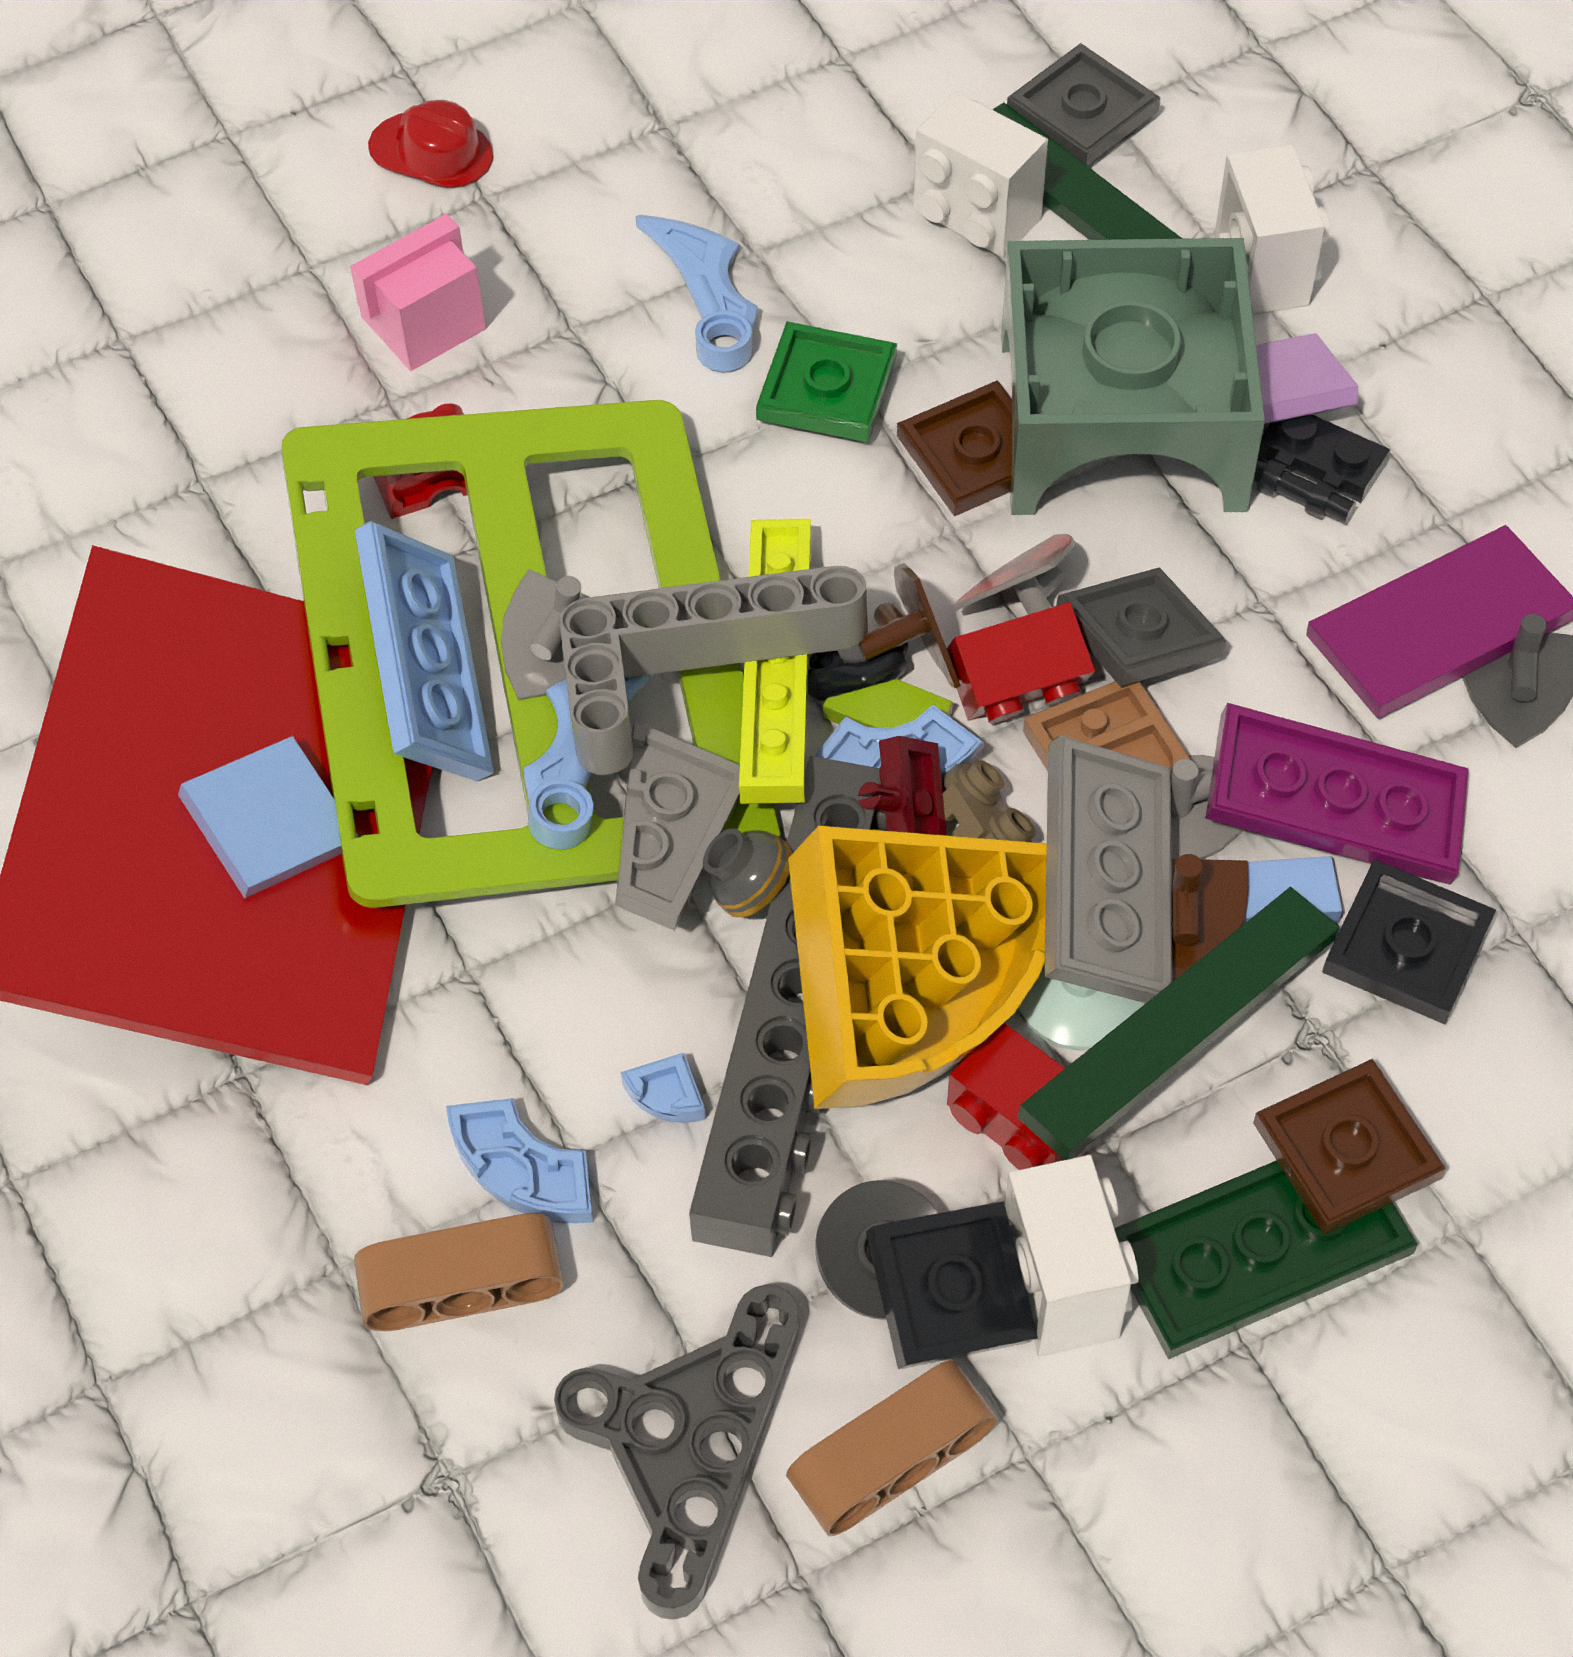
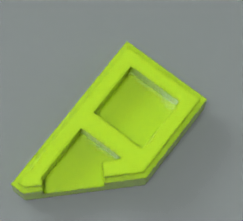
(884, 705)

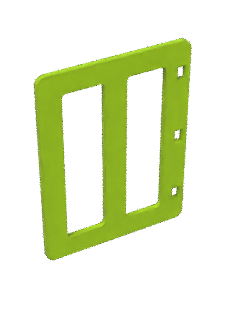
(492, 457)

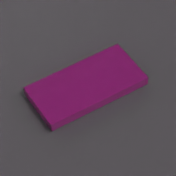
(1439, 620)
(1338, 793)

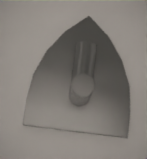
(1528, 686)

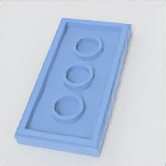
(423, 653)

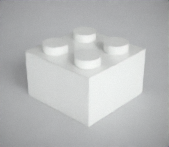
(979, 173)
(1273, 208)
(1070, 1253)

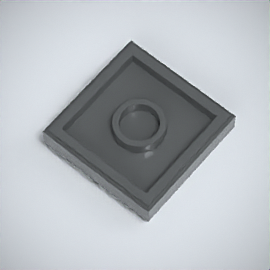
(1084, 103)
(1143, 626)

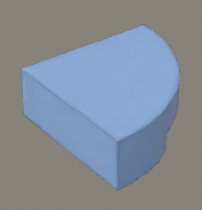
(665, 1090)

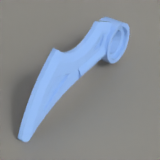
(704, 264)
(560, 778)

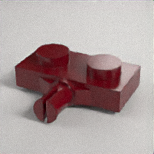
(908, 787)

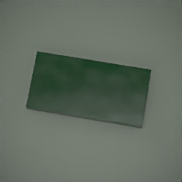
(1246, 1256)

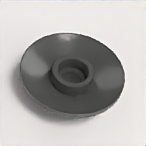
(843, 1239)

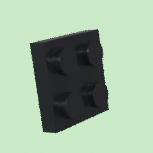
(1409, 941)
(951, 1284)

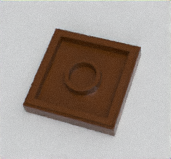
(964, 447)
(1348, 1146)

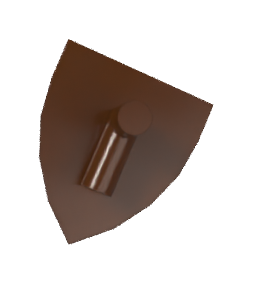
(899, 629)
(1206, 906)

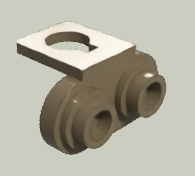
(977, 804)

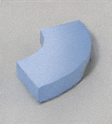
(860, 744)
(517, 1165)

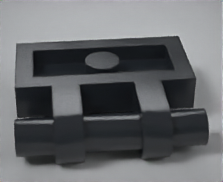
(1323, 454)

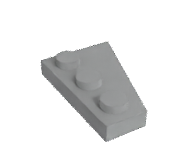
(671, 814)

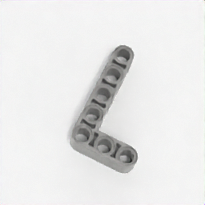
(694, 629)

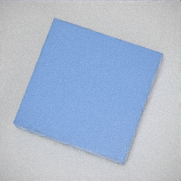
(265, 816)

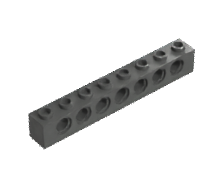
(724, 1207)

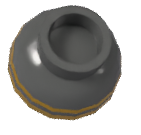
(746, 869)

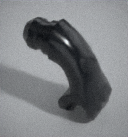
(835, 676)

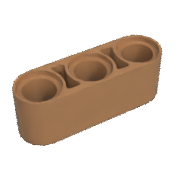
(457, 1272)
(891, 1447)

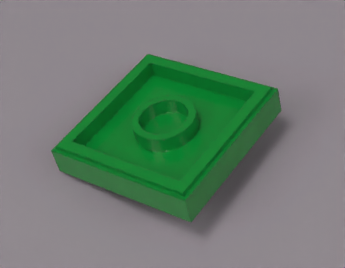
(826, 381)

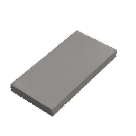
(1108, 871)

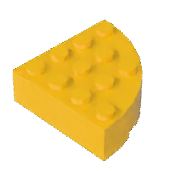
(910, 952)

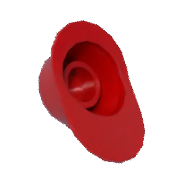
(432, 144)

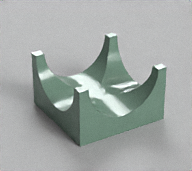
(1131, 356)

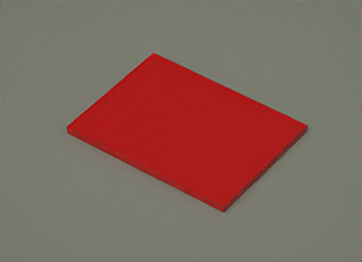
(111, 884)

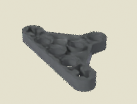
(674, 1469)

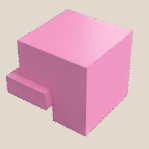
(421, 293)

